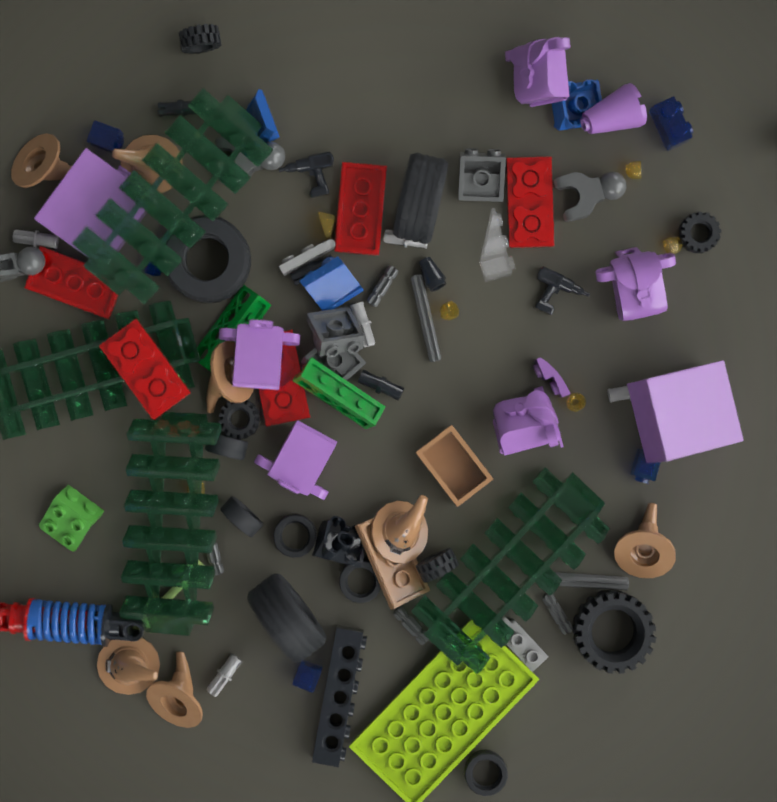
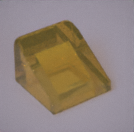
(327, 222)

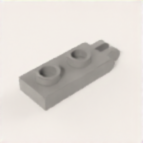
(308, 254)
(525, 646)

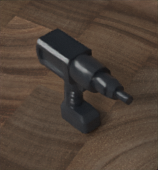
(314, 165)
(555, 283)

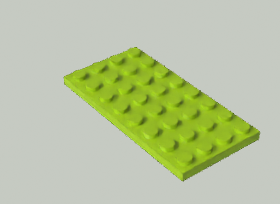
(441, 718)

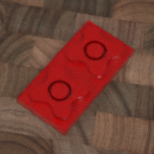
(530, 202)
(360, 208)
(72, 284)
(145, 369)
(290, 400)

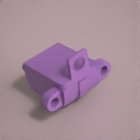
(540, 71)
(637, 282)
(258, 353)
(526, 423)
(300, 460)

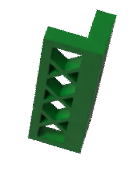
(252, 309)
(339, 394)

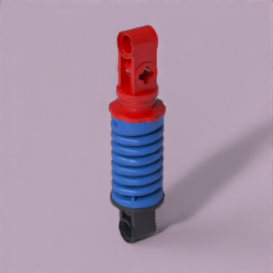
(68, 622)

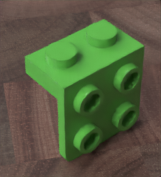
(70, 518)

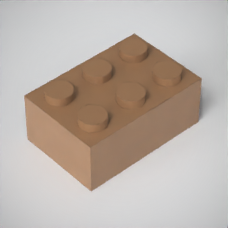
(454, 465)

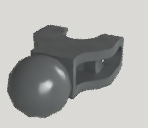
(272, 162)
(590, 191)
(26, 262)

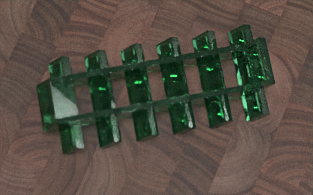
(231, 123)
(176, 345)
(573, 499)
(157, 613)

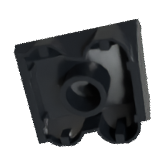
(339, 542)

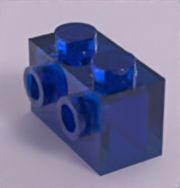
(671, 123)

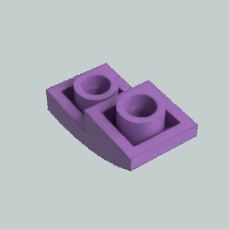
(546, 371)

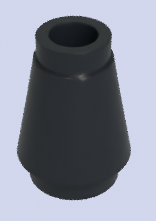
(432, 275)

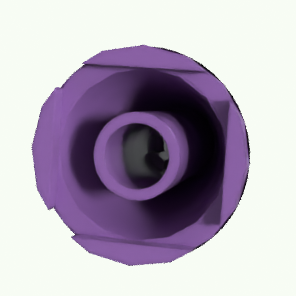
(615, 112)

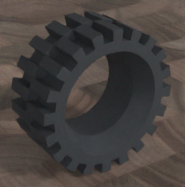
(637, 647)

